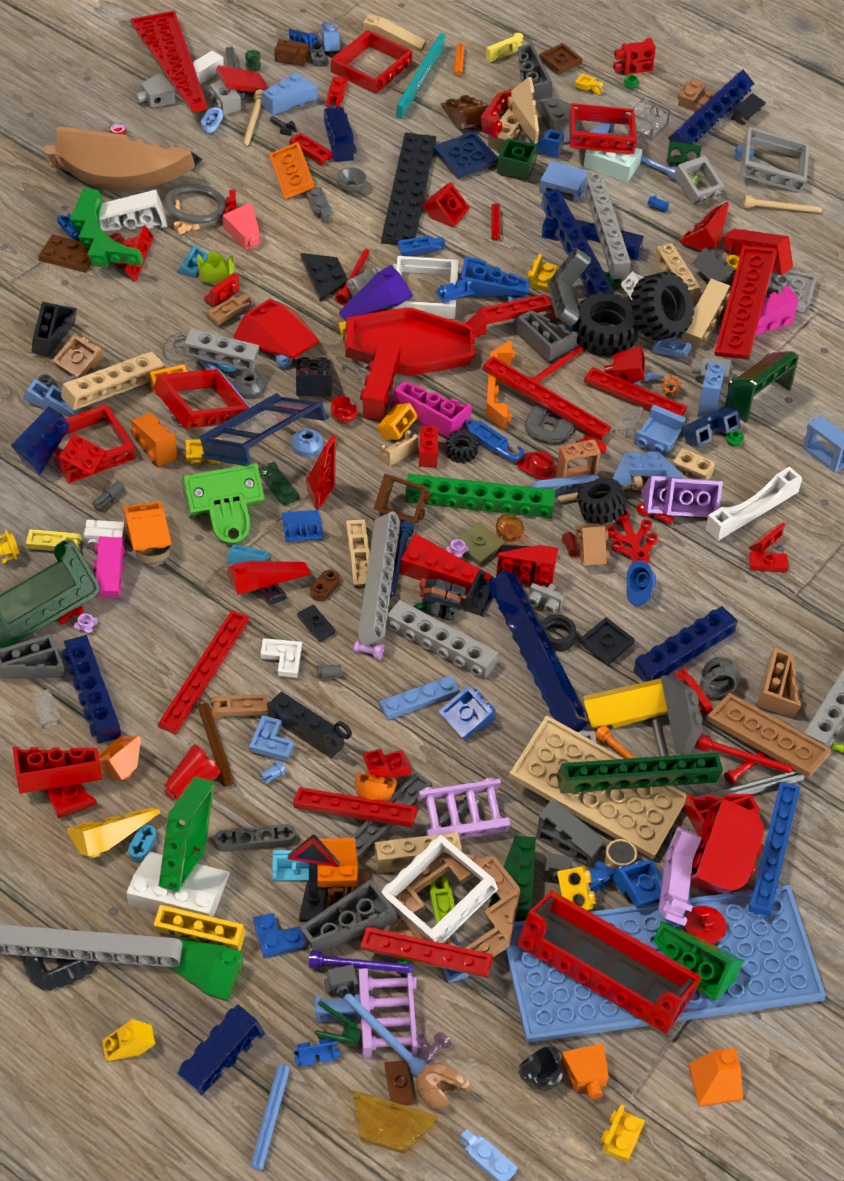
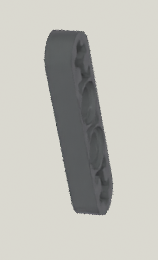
(255, 841)

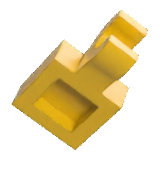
(587, 82)

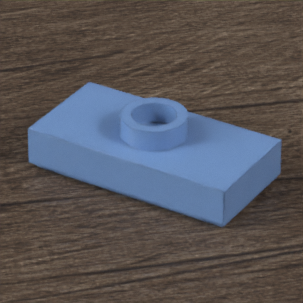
(672, 348)

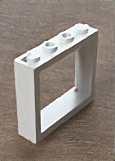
(429, 266)
(461, 911)

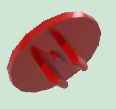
(706, 924)

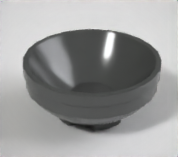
(351, 176)
(249, 389)

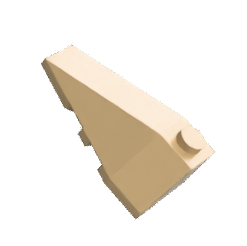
(393, 32)
(524, 108)

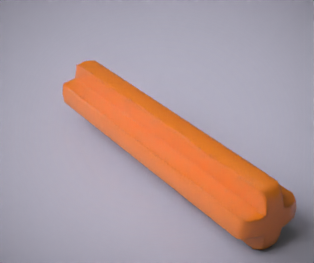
(459, 59)

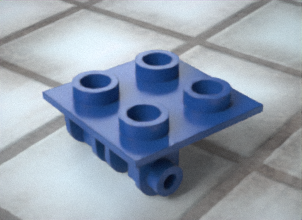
(302, 525)

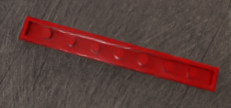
(546, 398)
(203, 672)

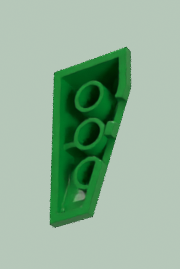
(712, 963)

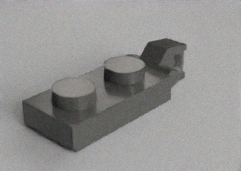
(318, 203)

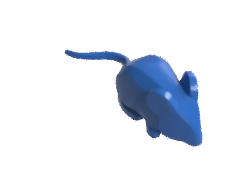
(600, 877)

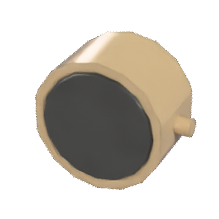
(620, 853)

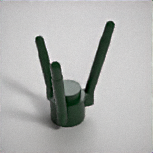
(349, 1036)

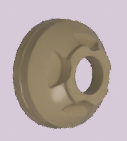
(153, 556)

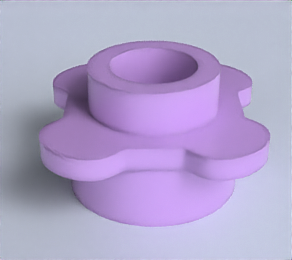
(457, 548)
(85, 623)

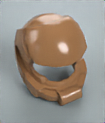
(435, 1081)

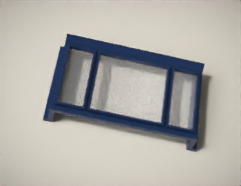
(232, 438)

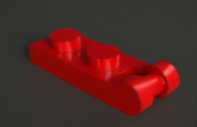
(312, 148)

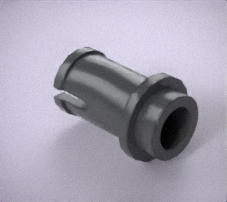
(329, 671)

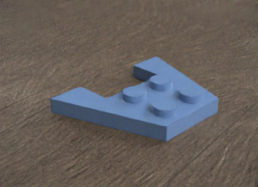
(644, 465)

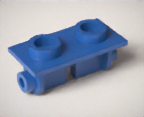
(302, 37)
(66, 225)
(451, 292)
(324, 1049)

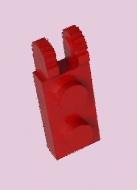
(337, 91)

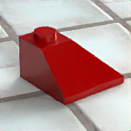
(446, 205)

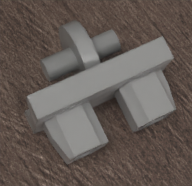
(546, 596)

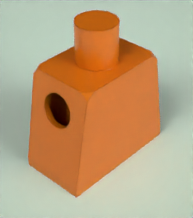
(586, 1069)

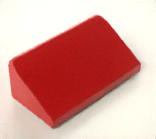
(768, 538)

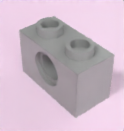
(225, 98)

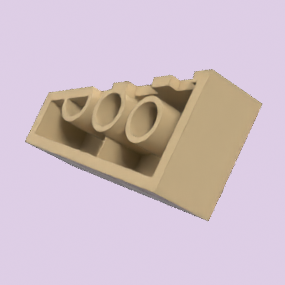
(707, 313)

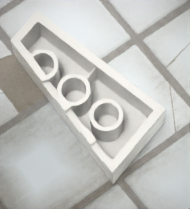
(133, 212)

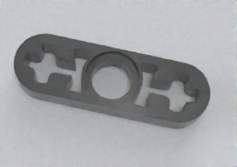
(315, 53)

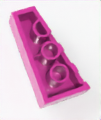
(433, 408)

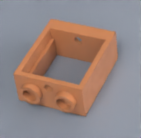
(576, 451)

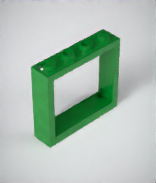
(179, 852)

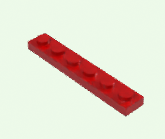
(632, 392)
(355, 807)
(427, 952)

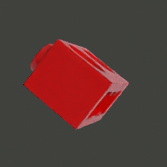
(428, 446)

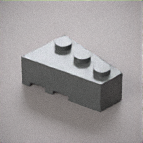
(714, 267)
(31, 659)
(568, 834)

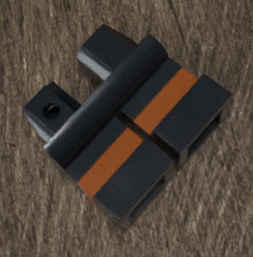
(442, 595)

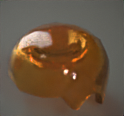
(509, 528)

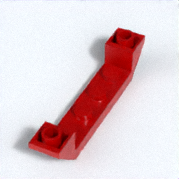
(490, 118)
(509, 311)

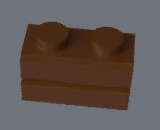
(291, 52)

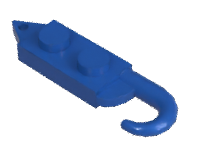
(492, 440)

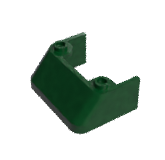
(773, 367)

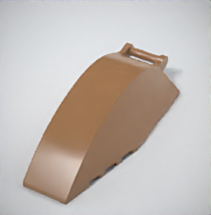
(114, 162)

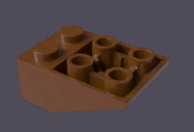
(465, 111)

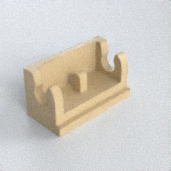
(399, 450)

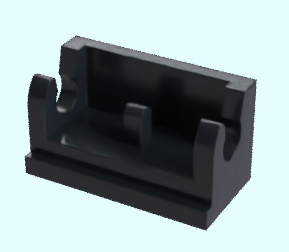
(748, 108)
(479, 595)

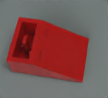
(530, 564)

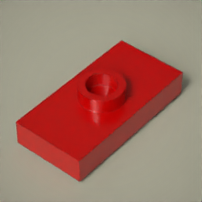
(768, 561)

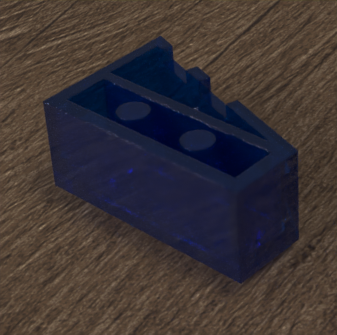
(41, 440)

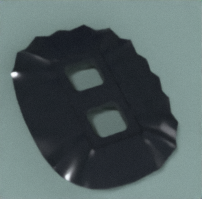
(64, 974)

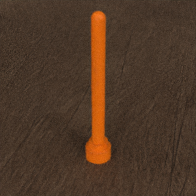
(603, 735)

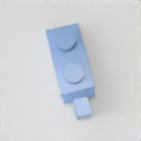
(487, 1157)

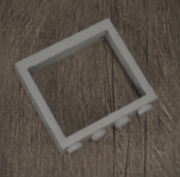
(769, 174)

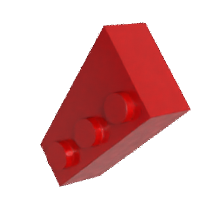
(697, 807)

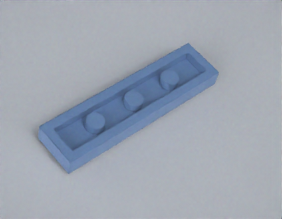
(419, 697)

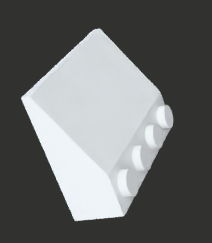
(198, 894)

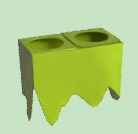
(215, 268)

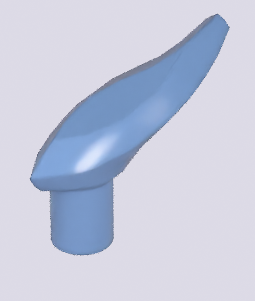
(649, 376)

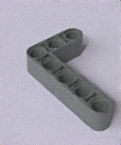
(560, 286)

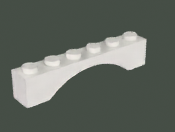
(729, 519)

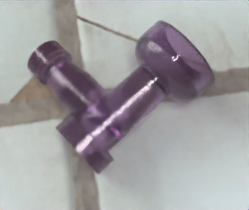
(428, 1052)

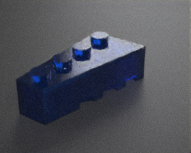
(339, 134)

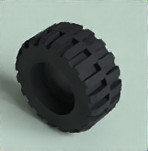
(648, 309)
(605, 339)

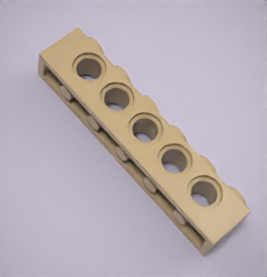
(110, 380)

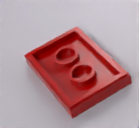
(241, 79)

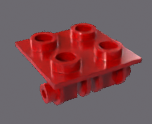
(81, 454)

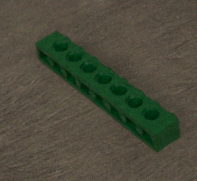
(639, 772)

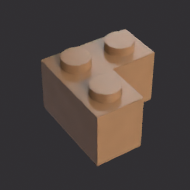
(592, 544)

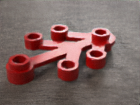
(631, 539)

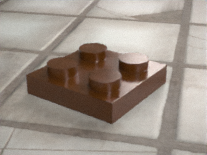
(560, 58)

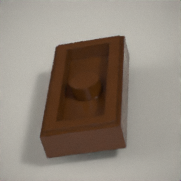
(399, 1082)

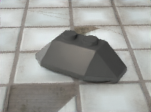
(556, 116)
(683, 714)

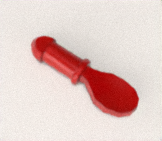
(663, 517)

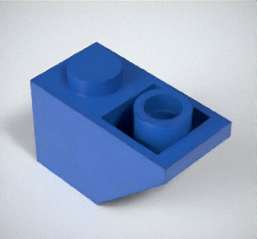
(550, 143)

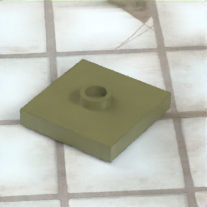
(481, 543)

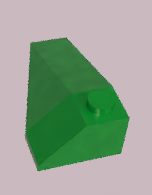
(210, 967)

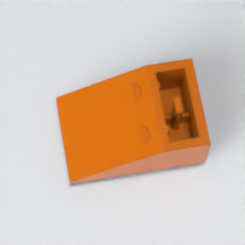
(146, 526)

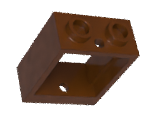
(385, 491)

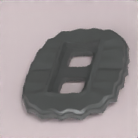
(538, 417)

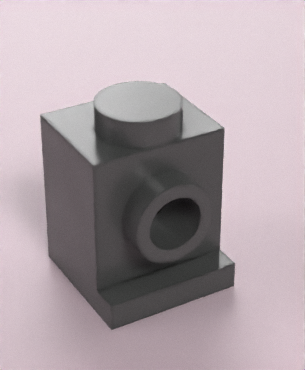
(557, 863)
(341, 981)

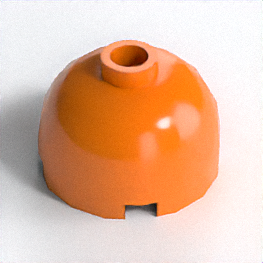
(374, 787)

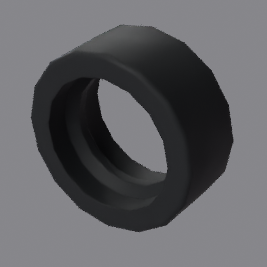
(565, 623)

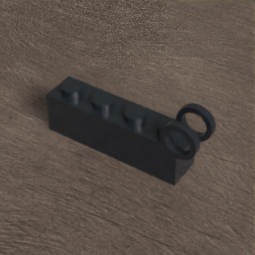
(308, 725)

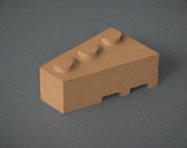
(779, 686)

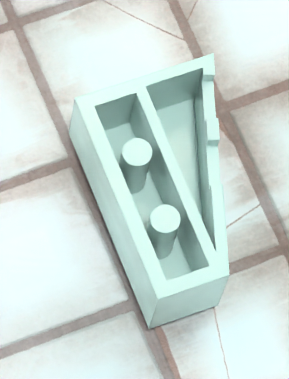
(613, 164)

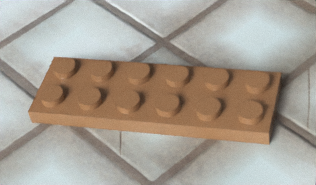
(769, 735)

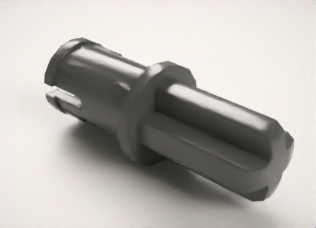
(108, 495)

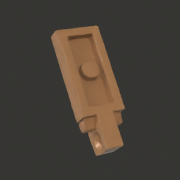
(228, 309)

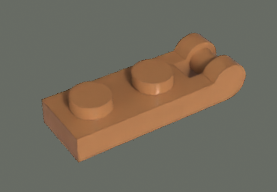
(239, 705)

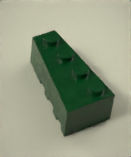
(521, 868)

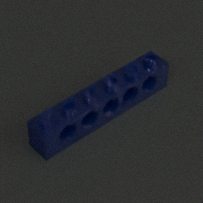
(685, 645)
(92, 689)

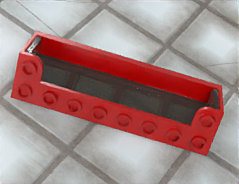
(608, 961)

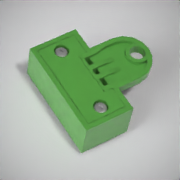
(225, 498)

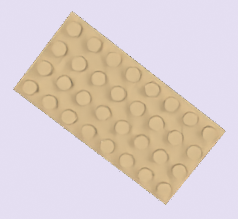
(627, 814)

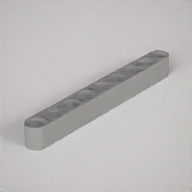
(379, 579)
(90, 946)

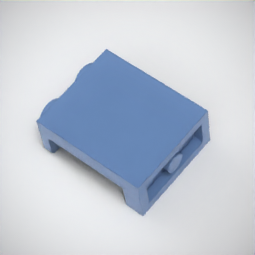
(564, 178)
(660, 431)

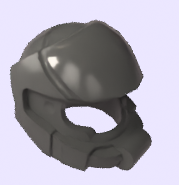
(720, 668)

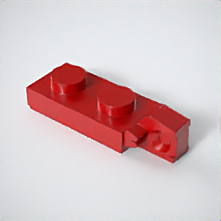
(704, 703)

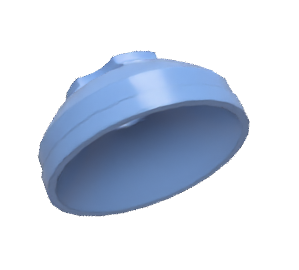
(307, 447)

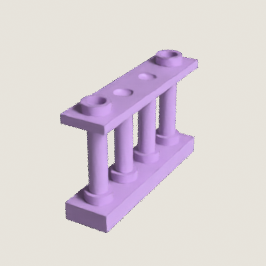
(476, 827)
(367, 983)

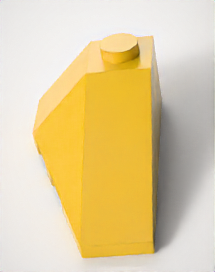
(99, 837)

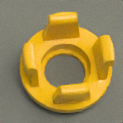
(8, 546)

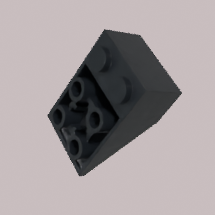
(313, 377)

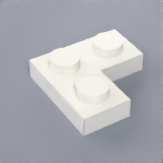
(286, 652)

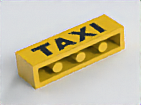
(199, 928)

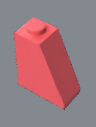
(242, 226)

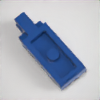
(420, 245)

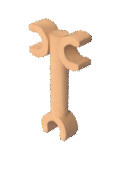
(183, 226)

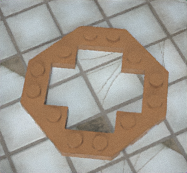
(500, 914)

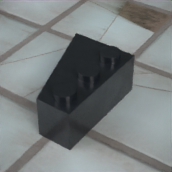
(51, 327)

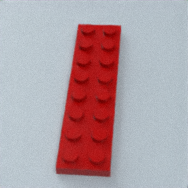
(745, 302)

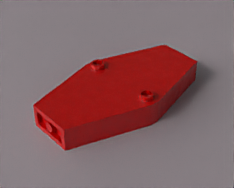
(426, 340)

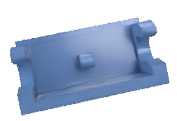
(338, 1005)

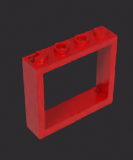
(340, 62)
(601, 141)
(168, 385)
(111, 457)

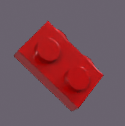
(223, 290)

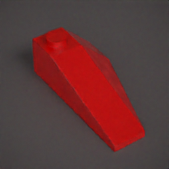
(260, 574)

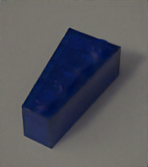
(220, 1049)

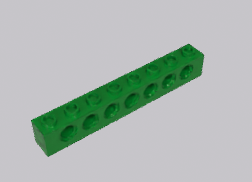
(483, 496)

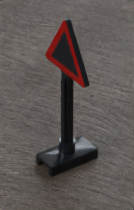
(314, 853)

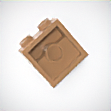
(694, 95)
(78, 356)

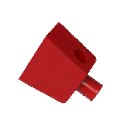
(628, 365)

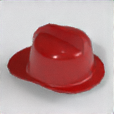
(538, 464)

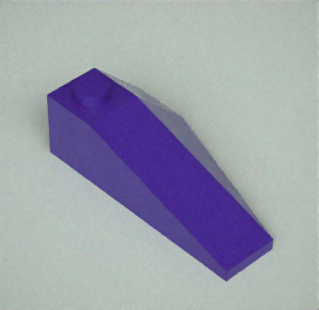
(381, 291)

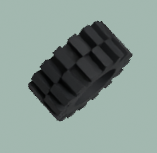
(461, 454)

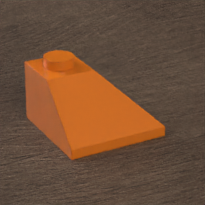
(120, 757)
(717, 1077)

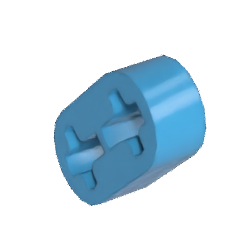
(138, 841)

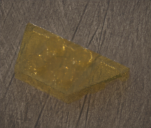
(390, 1123)

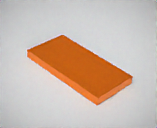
(291, 170)

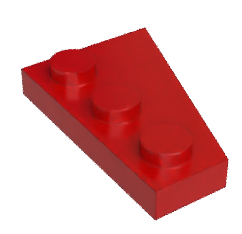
(69, 799)

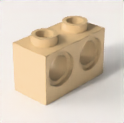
(693, 465)

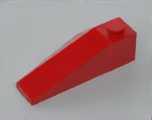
(708, 231)
(322, 476)

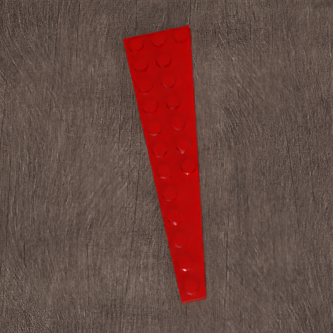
(168, 47)

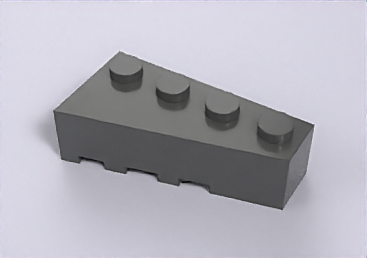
(532, 66)
(349, 918)

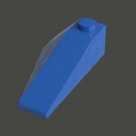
(490, 280)

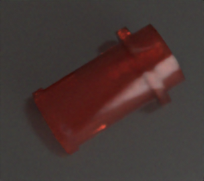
(569, 540)

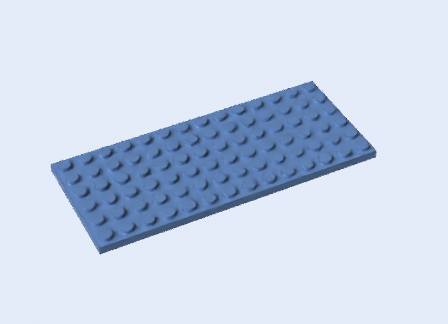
(774, 971)

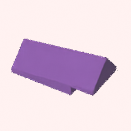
(681, 496)

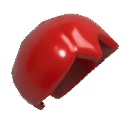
(343, 410)

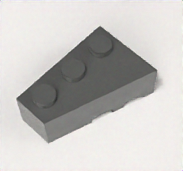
(545, 337)

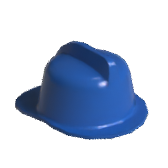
(640, 583)

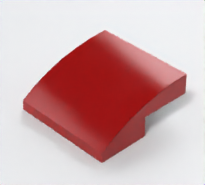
(387, 765)

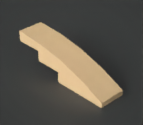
(358, 550)

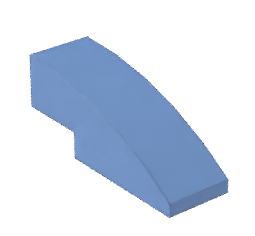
(48, 397)

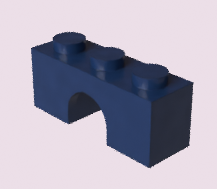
(701, 430)

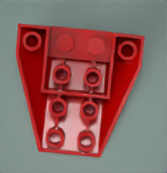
(276, 330)

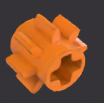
(668, 389)

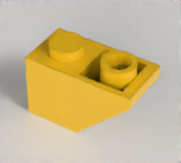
(128, 1041)

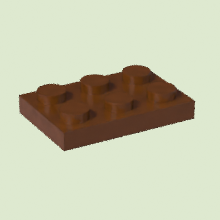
(65, 253)

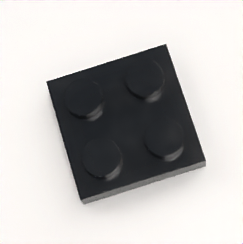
(607, 640)

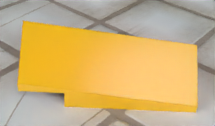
(626, 704)

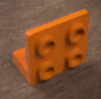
(347, 873)

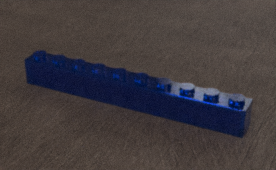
(538, 651)

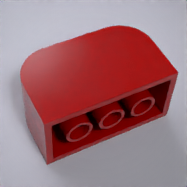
(727, 848)

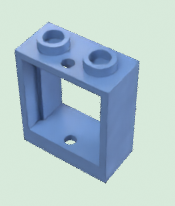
(711, 389)
(831, 434)

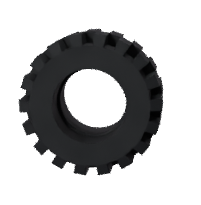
(601, 501)

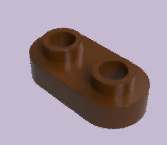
(327, 582)

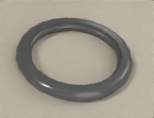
(195, 218)

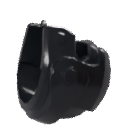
(542, 1069)

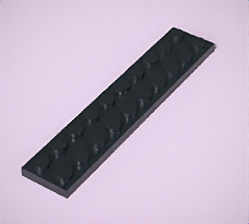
(408, 188)

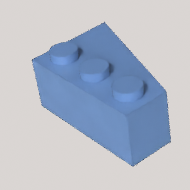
(288, 93)

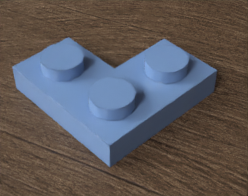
(266, 740)

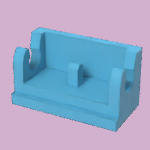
(288, 869)

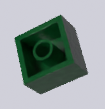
(517, 158)

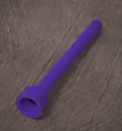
(319, 960)

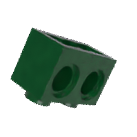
(684, 149)

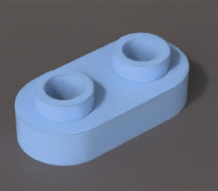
(211, 119)

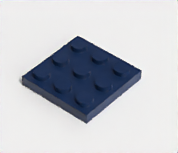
(466, 154)

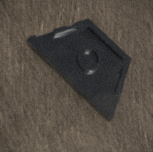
(324, 273)

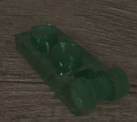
(278, 484)

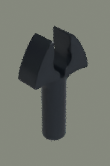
(285, 128)

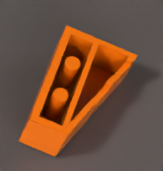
(154, 439)

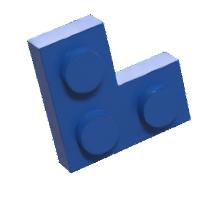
(276, 942)

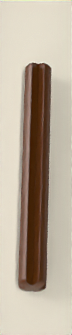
(215, 744)

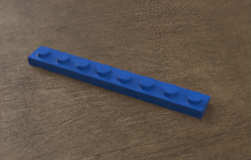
(774, 849)

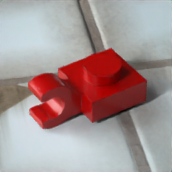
(231, 201)

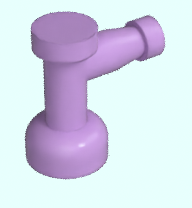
(377, 651)

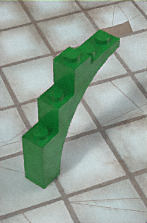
(102, 248)

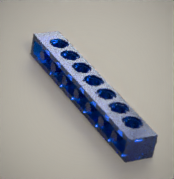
(713, 109)
(571, 238)

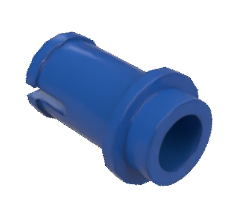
(658, 203)

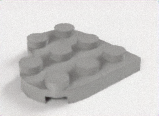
(799, 282)

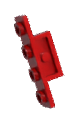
(141, 242)

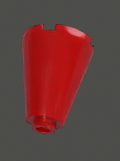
(192, 765)

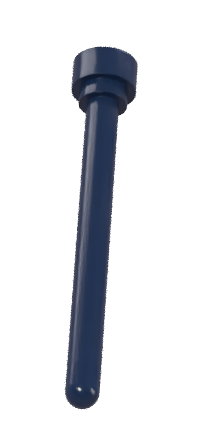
(406, 530)

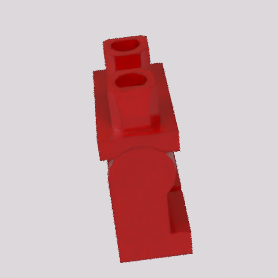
(635, 57)

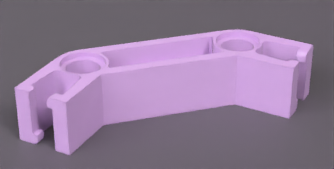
(678, 876)

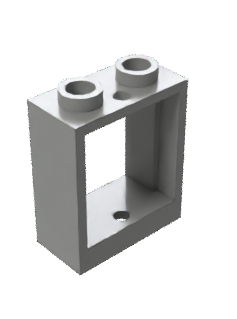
(699, 164)

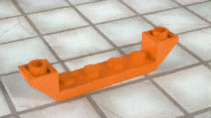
(495, 411)

